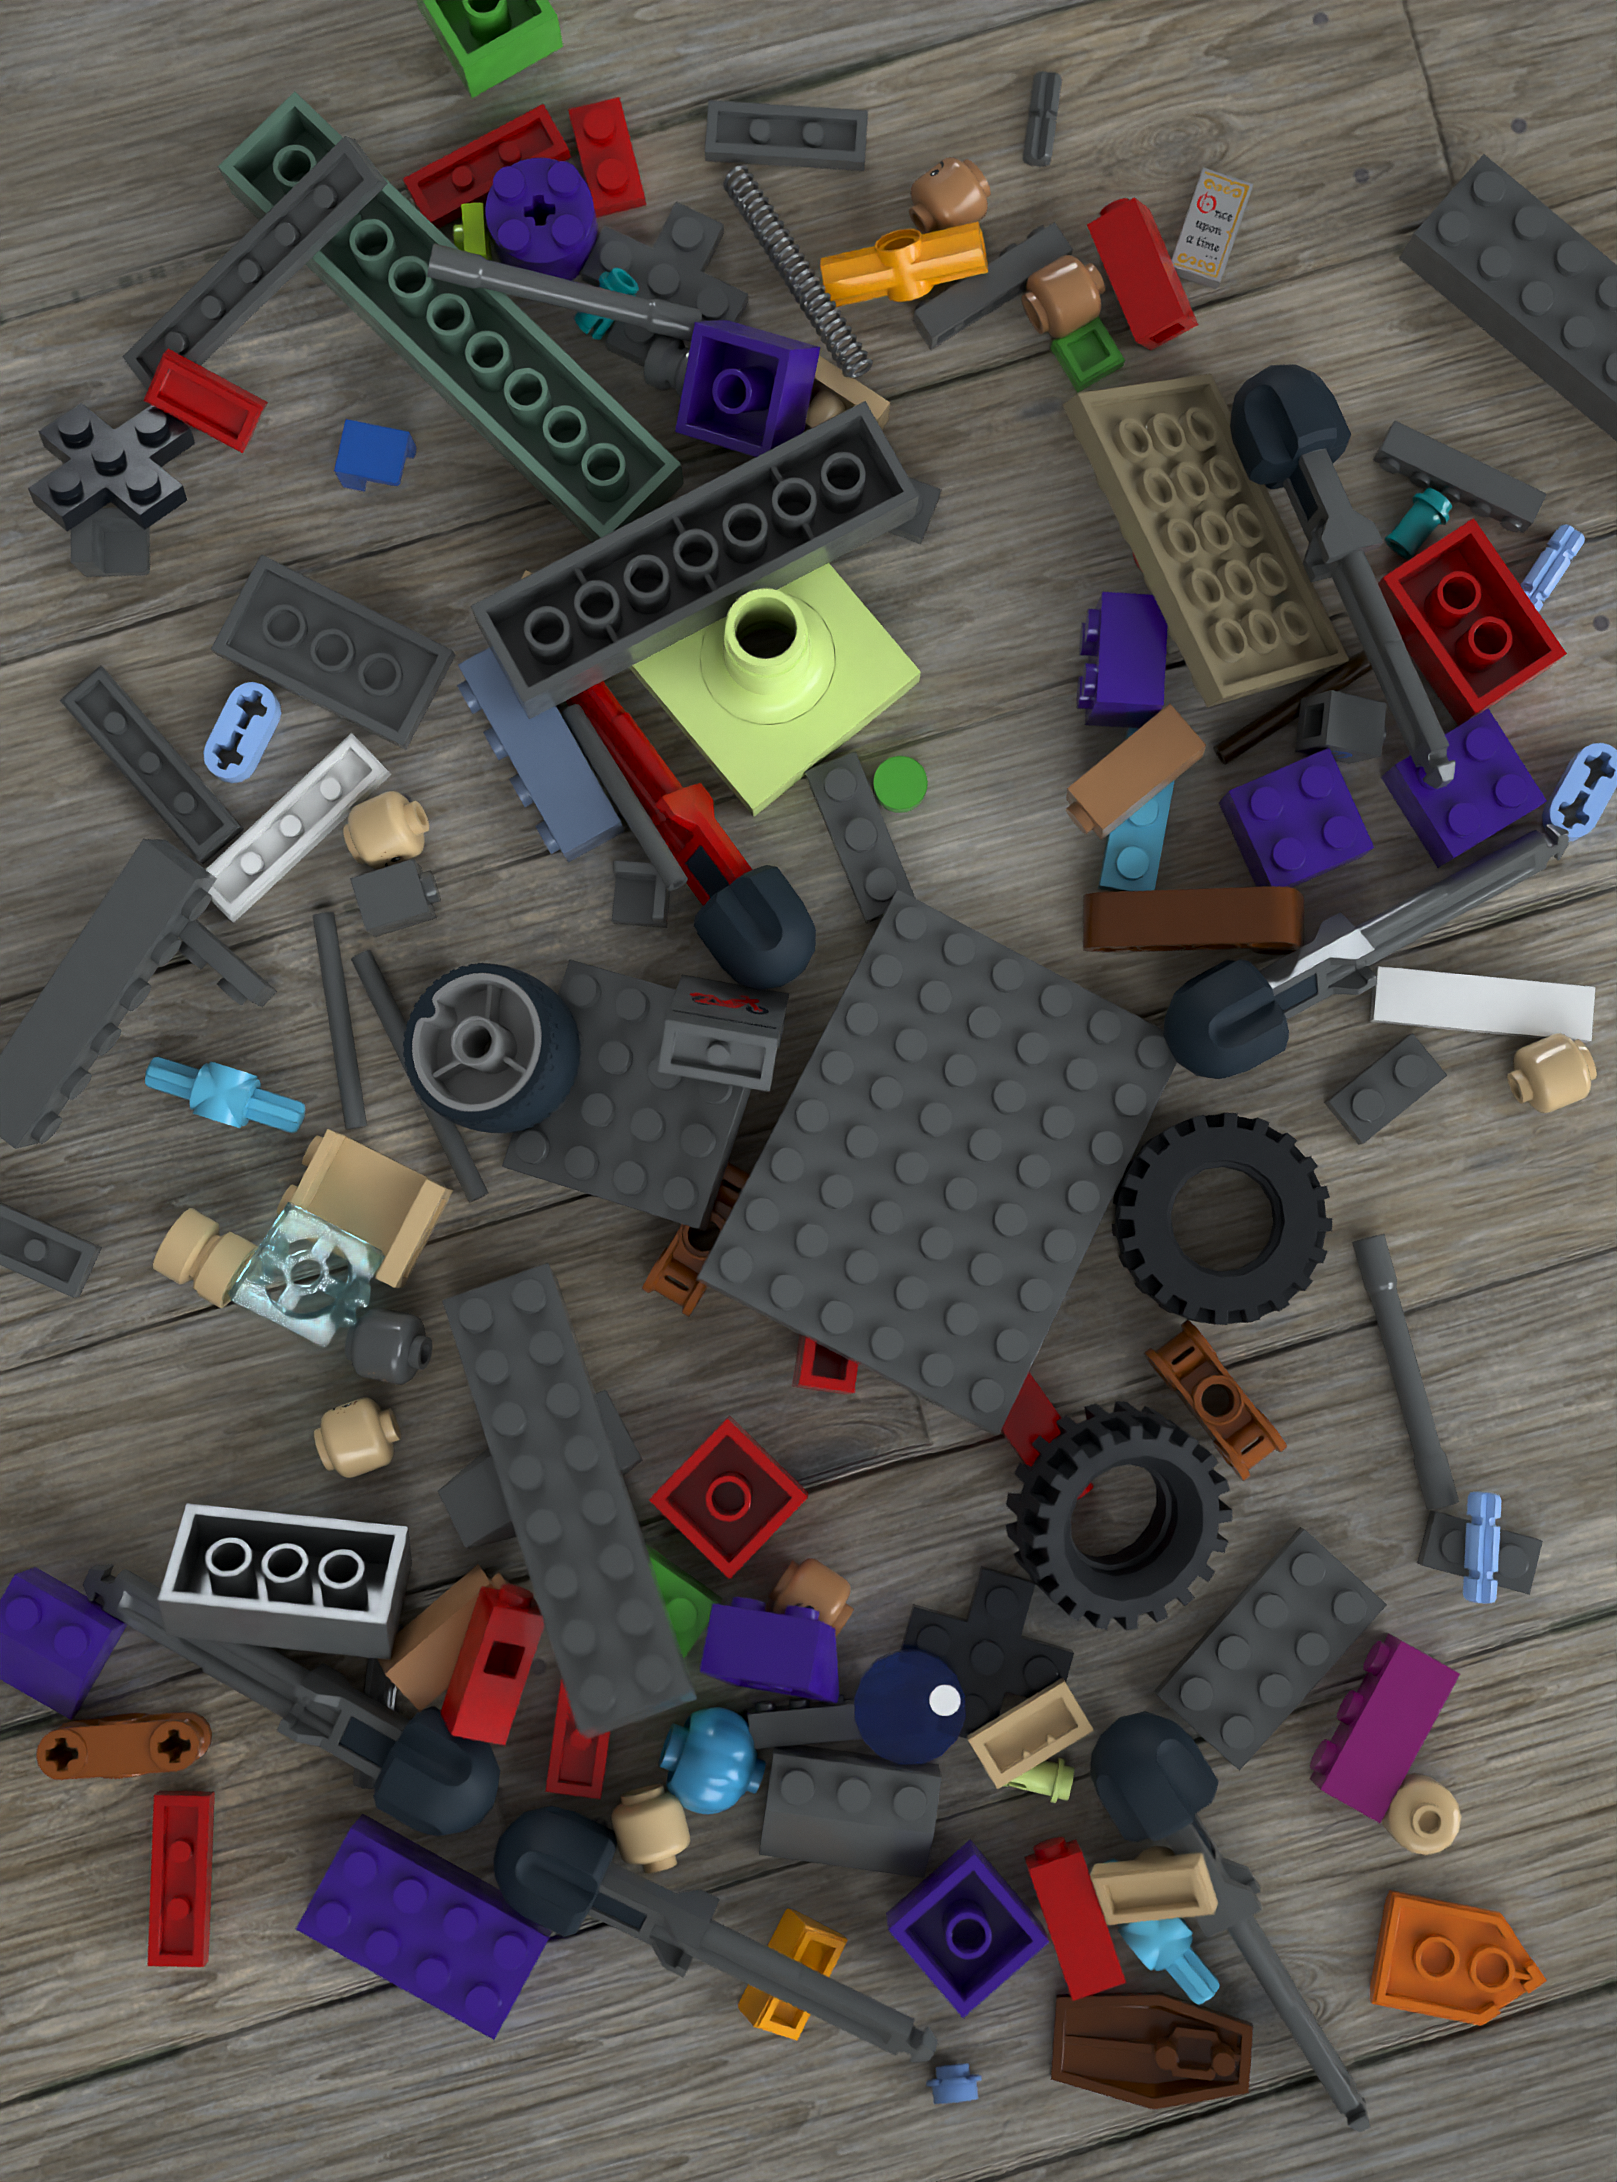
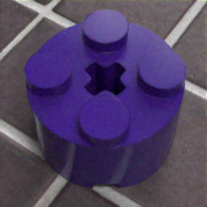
(536, 193)

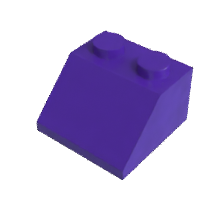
(53, 1640)
(771, 1650)

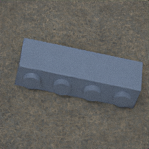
(546, 759)

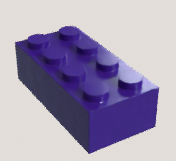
(424, 1926)

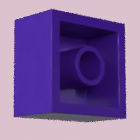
(745, 387)
(1125, 661)
(1484, 797)
(1296, 822)
(966, 1928)

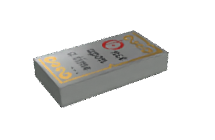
(1210, 227)

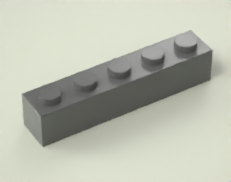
(981, 294)
(1459, 477)
(802, 1722)

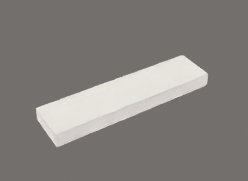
(294, 826)
(1482, 1004)

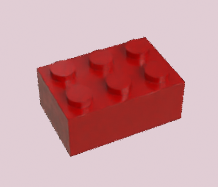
(1468, 622)

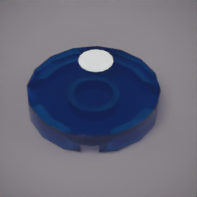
(909, 1707)

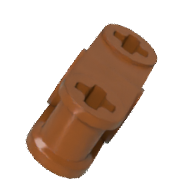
(684, 1259)
(1238, 1423)
(124, 1745)

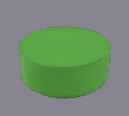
(900, 784)

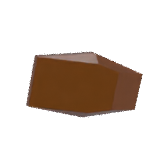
(1150, 2049)

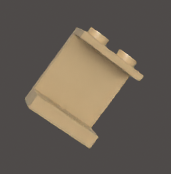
(370, 1200)

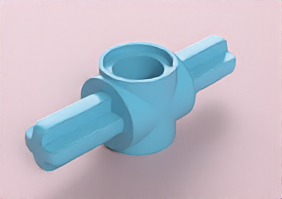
(225, 1094)
(1167, 1946)

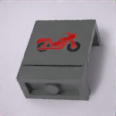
(723, 1032)

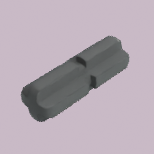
(1042, 119)

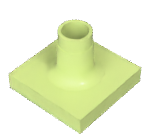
(787, 713)

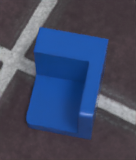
(372, 455)

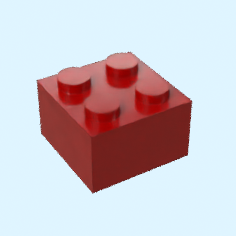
(729, 1497)

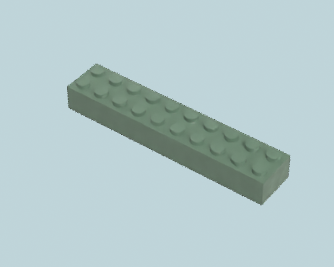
(466, 340)

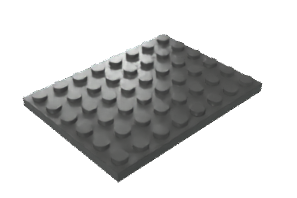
(942, 1163)

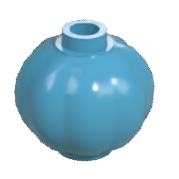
(711, 1760)

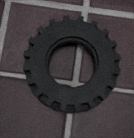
(1147, 1233)
(1165, 1554)

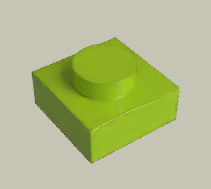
(473, 234)

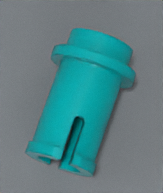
(617, 281)
(1420, 521)

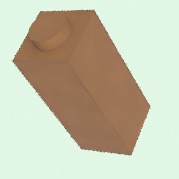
(1133, 773)
(431, 1643)

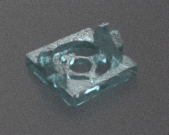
(316, 1326)

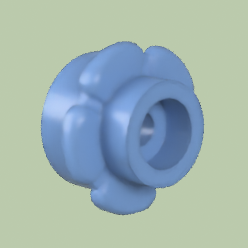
(954, 2084)

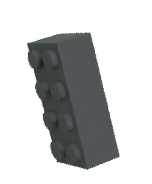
(286, 1581)

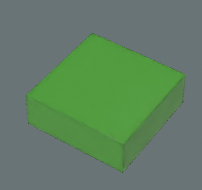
(1088, 354)

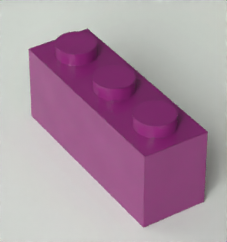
(1382, 1726)

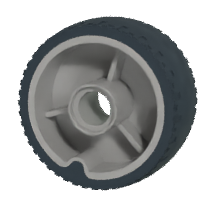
(529, 1057)

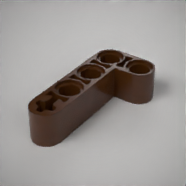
(1195, 919)

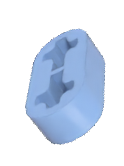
(230, 727)
(1572, 786)

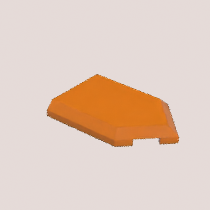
(1448, 1960)

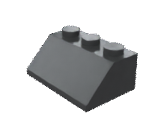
(850, 1810)

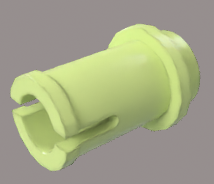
(1047, 1779)

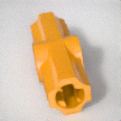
(905, 264)

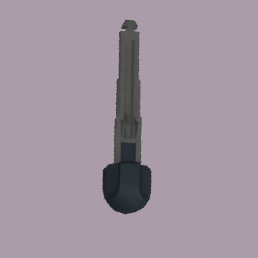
(1289, 438)
(1239, 1014)
(420, 1769)
(1153, 1789)
(561, 1868)

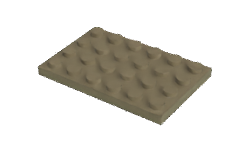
(1205, 537)

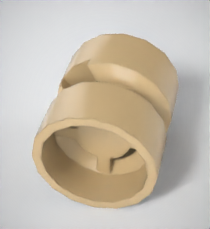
(199, 1254)

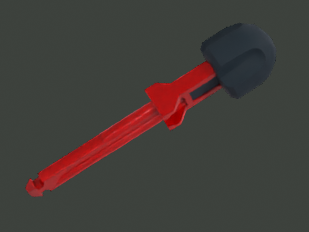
(748, 915)

